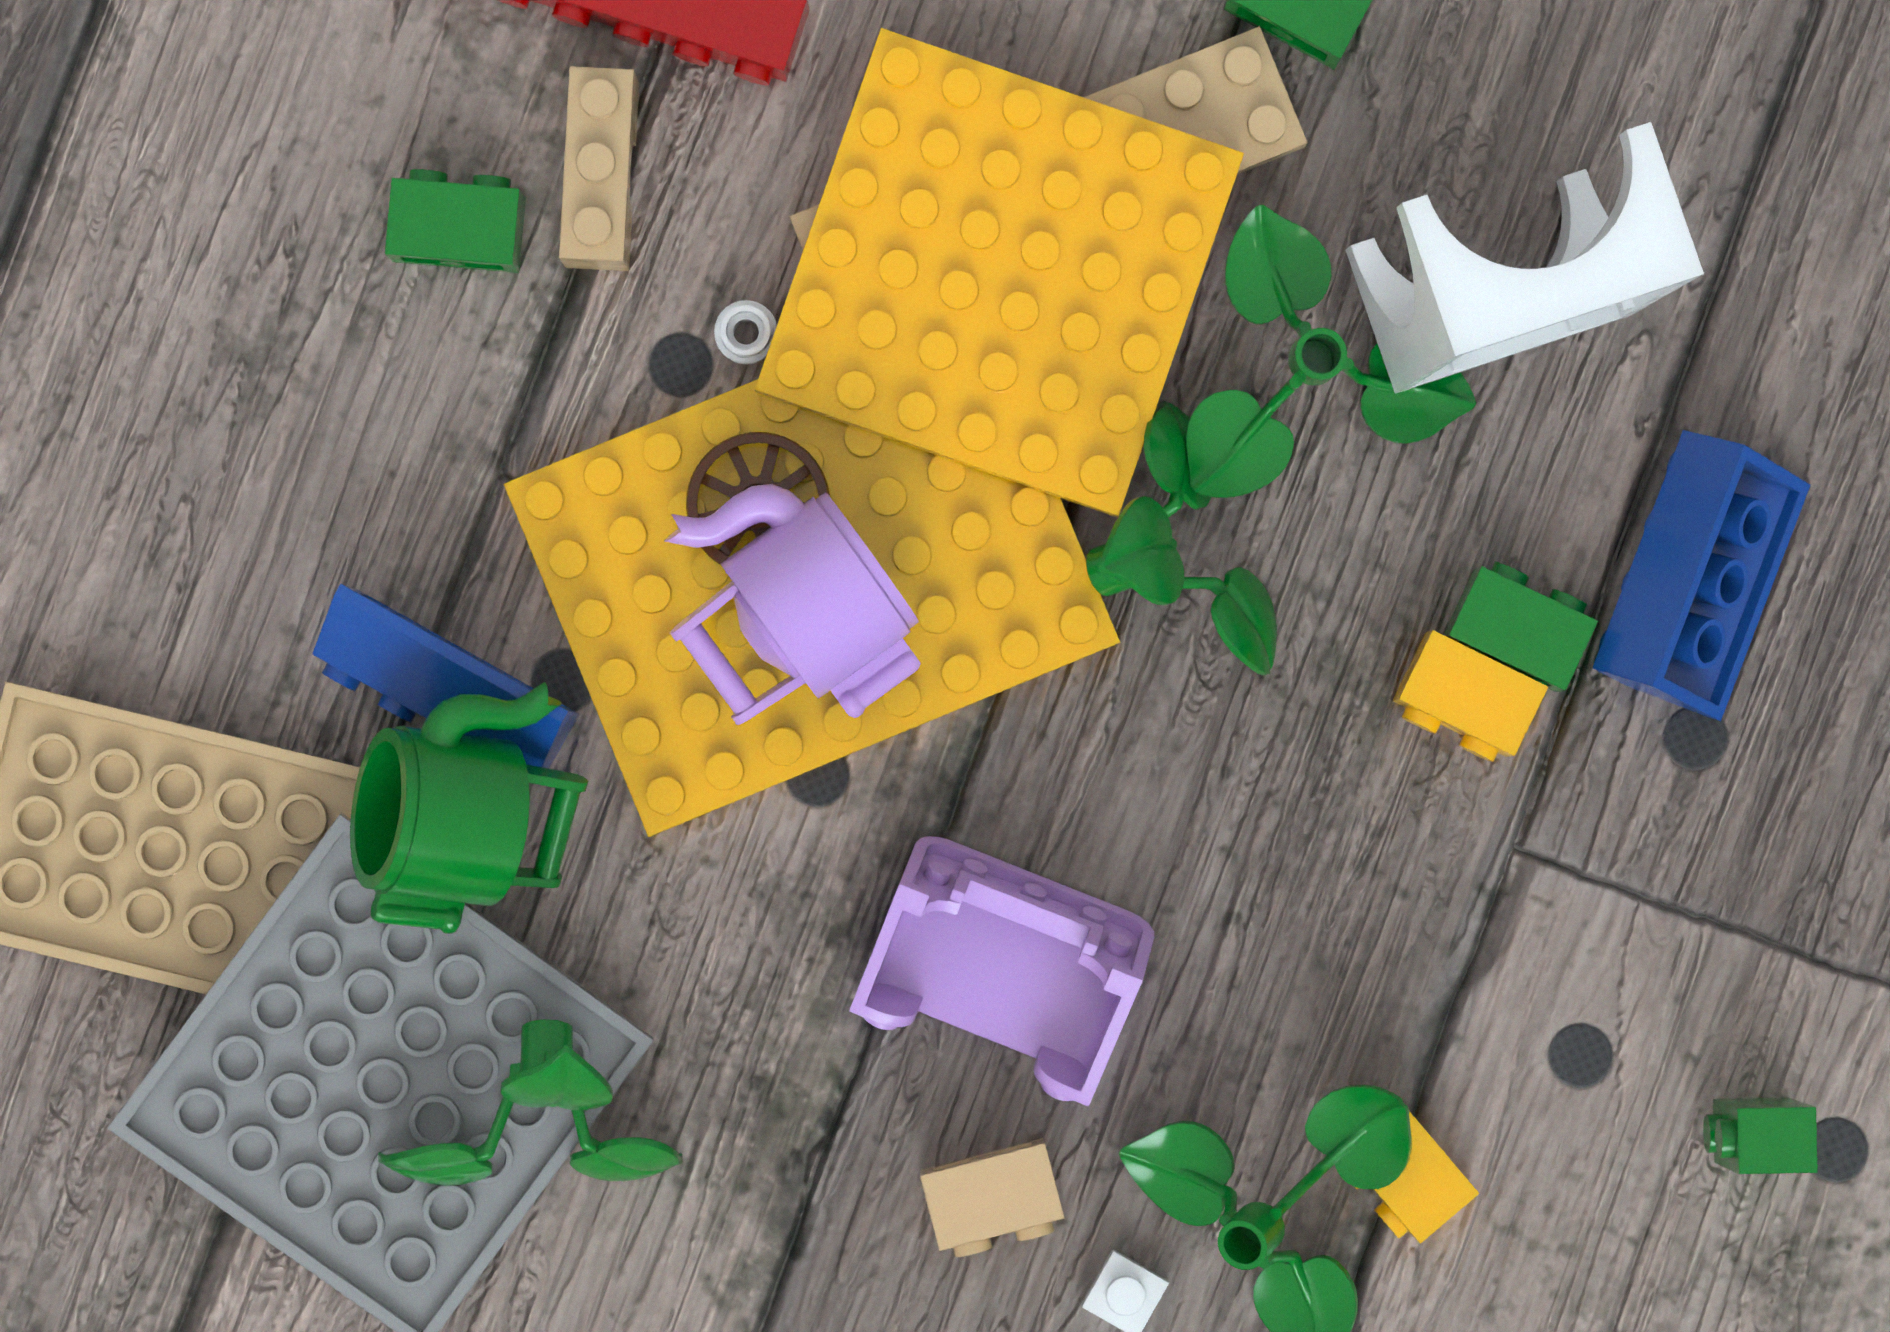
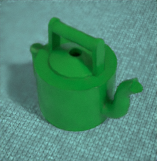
(448, 812)

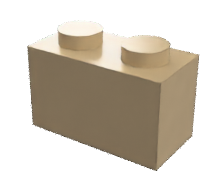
(992, 1197)

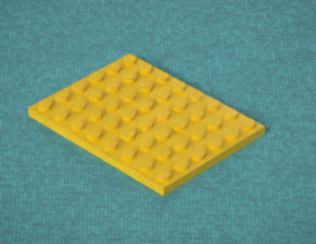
(969, 551)

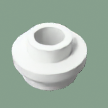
(736, 314)

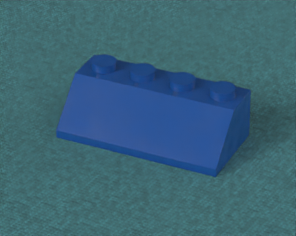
(1701, 574)
(421, 669)

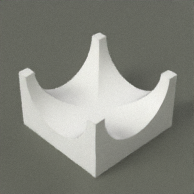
(1480, 311)

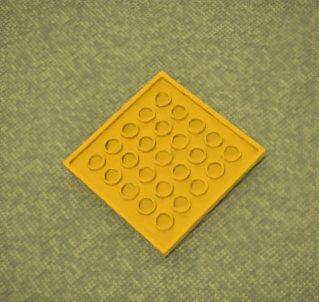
(999, 272)

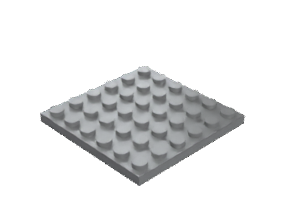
(357, 1044)

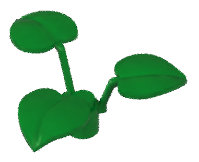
(1238, 445)
(1145, 555)
(552, 1077)
(1186, 1172)

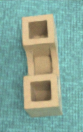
(597, 168)

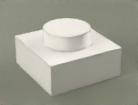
(1124, 1293)

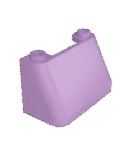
(1007, 962)

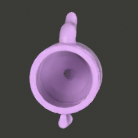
(804, 602)

